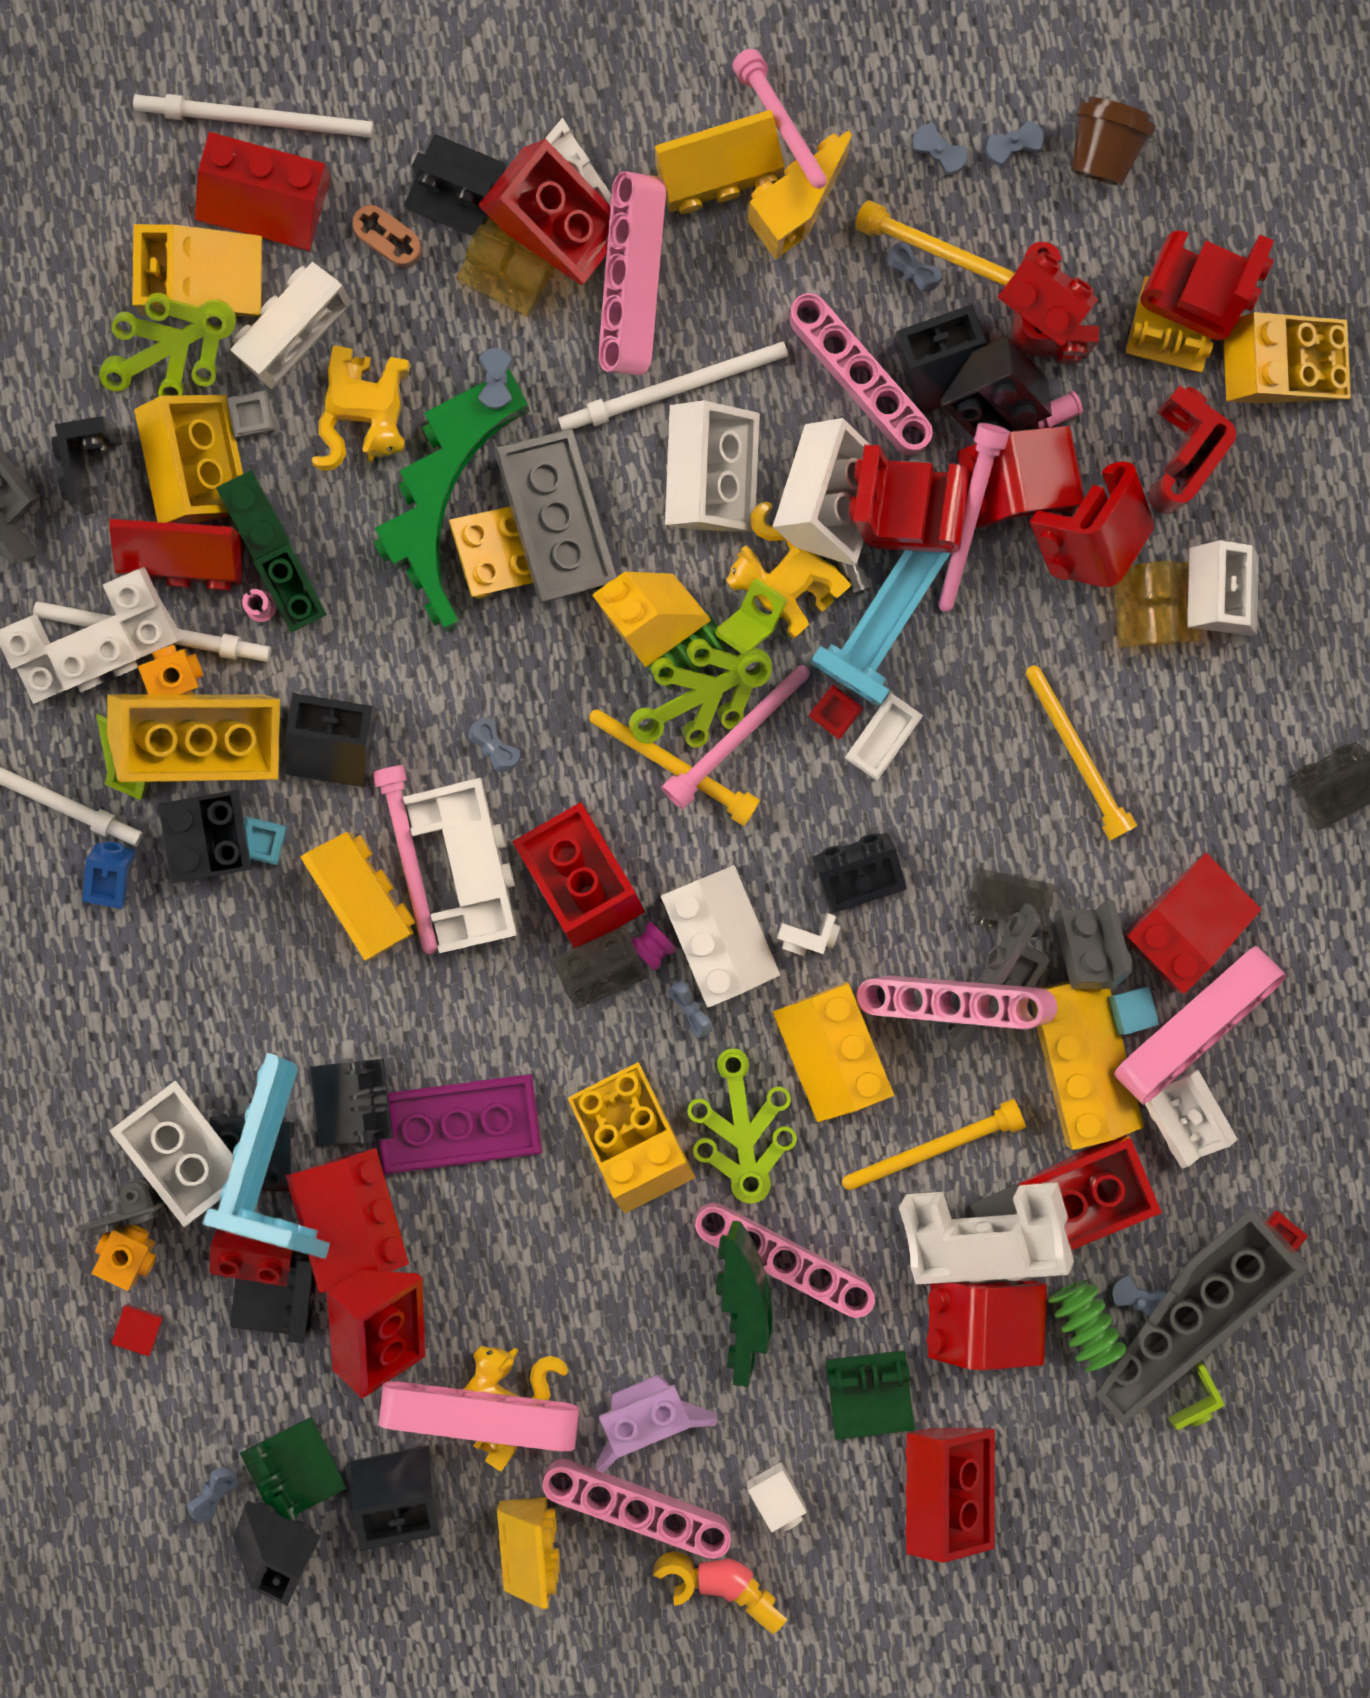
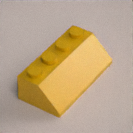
(193, 737)
(1081, 1061)

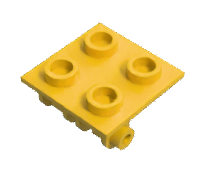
(1166, 341)
(490, 552)

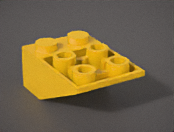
(788, 209)
(197, 267)
(1287, 359)
(631, 1138)
(527, 1549)

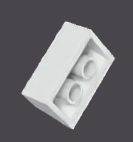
(291, 323)
(711, 467)
(819, 492)
(720, 936)
(177, 1152)

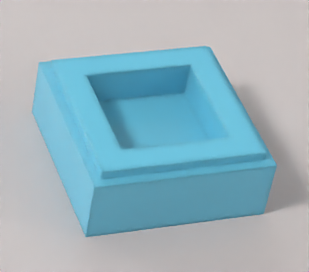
(265, 840)
(1133, 1010)

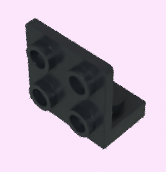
(73, 437)
(278, 1307)

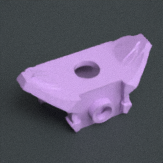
(647, 1415)

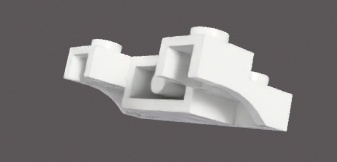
(80, 658)
(475, 863)
(991, 1246)

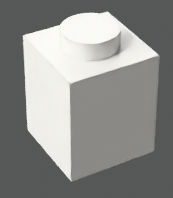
(777, 1498)

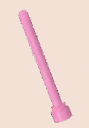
(752, 71)
(989, 441)
(391, 783)
(681, 788)

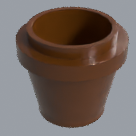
(1109, 139)

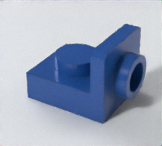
(107, 874)

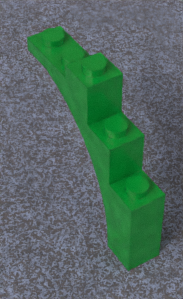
(414, 537)

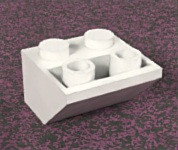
(1223, 588)

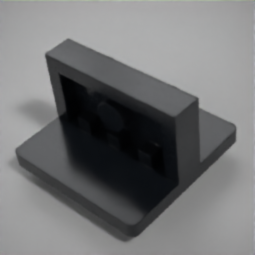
(452, 184)

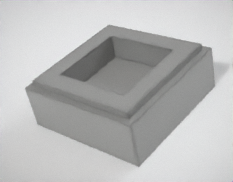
(251, 414)

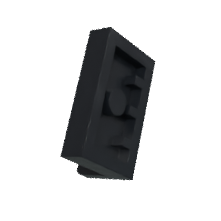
(859, 872)

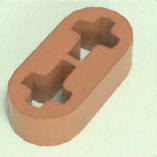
(382, 244)

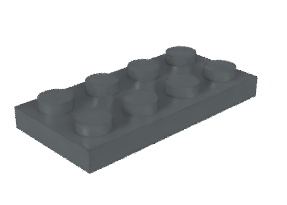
(555, 515)

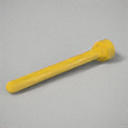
(874, 220)
(738, 804)
(1115, 819)
(1006, 1118)

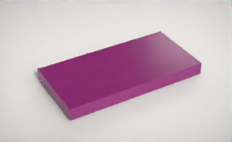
(462, 1124)

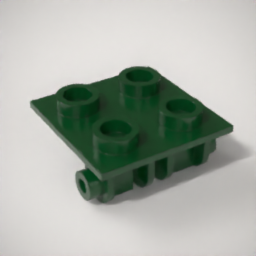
(870, 1394)
(293, 1469)

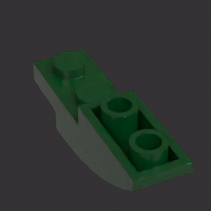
(272, 550)
(747, 1298)

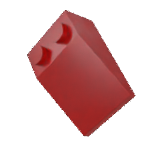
(551, 211)
(578, 876)
(1191, 924)
(1101, 1190)

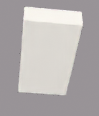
(883, 736)

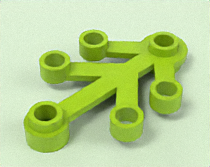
(170, 342)
(705, 692)
(743, 1132)

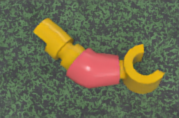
(723, 1579)

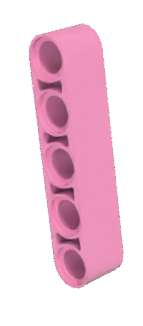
(632, 273)
(857, 356)
(973, 999)
(1199, 1025)
(805, 1263)
(479, 1416)
(649, 1524)

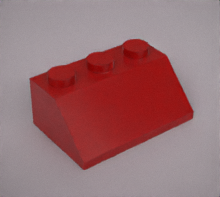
(260, 191)
(178, 552)
(352, 1212)
(375, 1327)
(950, 1492)

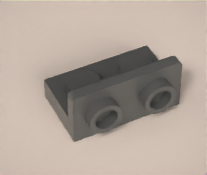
(1093, 947)

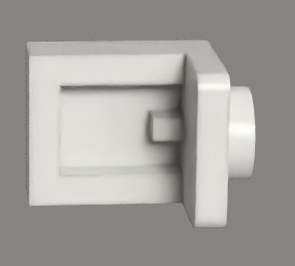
(800, 940)

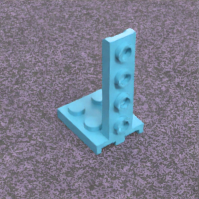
(880, 626)
(251, 1163)

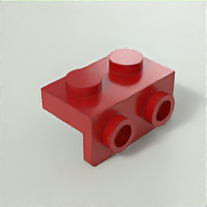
(1048, 296)
(249, 1259)

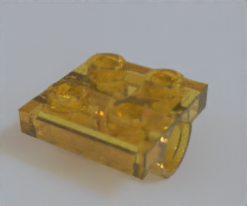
(504, 269)
(1153, 605)

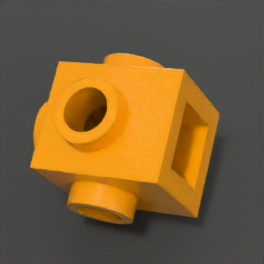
(155, 672)
(115, 1266)

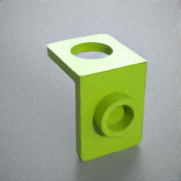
(749, 625)
(1202, 1410)

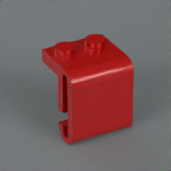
(1208, 288)
(1039, 344)
(1191, 415)
(1029, 475)
(909, 504)
(1102, 534)
(987, 1324)

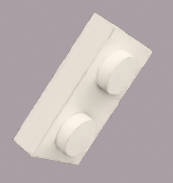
(1190, 1119)

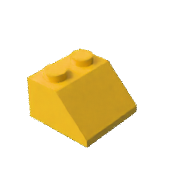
(650, 612)

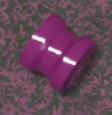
(653, 946)

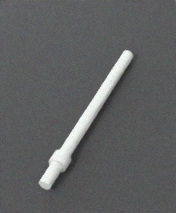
(177, 107)
(599, 411)
(227, 646)
(100, 822)

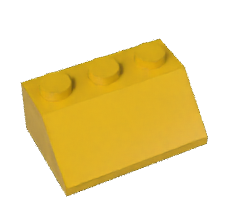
(719, 162)
(187, 455)
(359, 894)
(833, 1052)

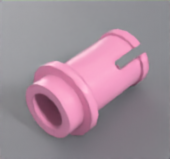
(1062, 410)
(269, 606)

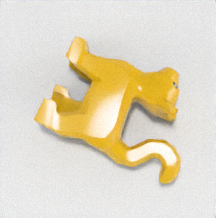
(363, 401)
(793, 575)
(491, 1368)

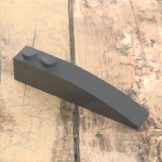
(1201, 1309)

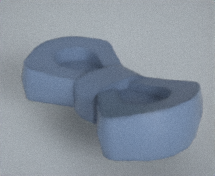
(1027, 138)
(927, 141)
(924, 276)
(495, 393)
(484, 734)
(698, 1021)
(1126, 1293)
(204, 1506)

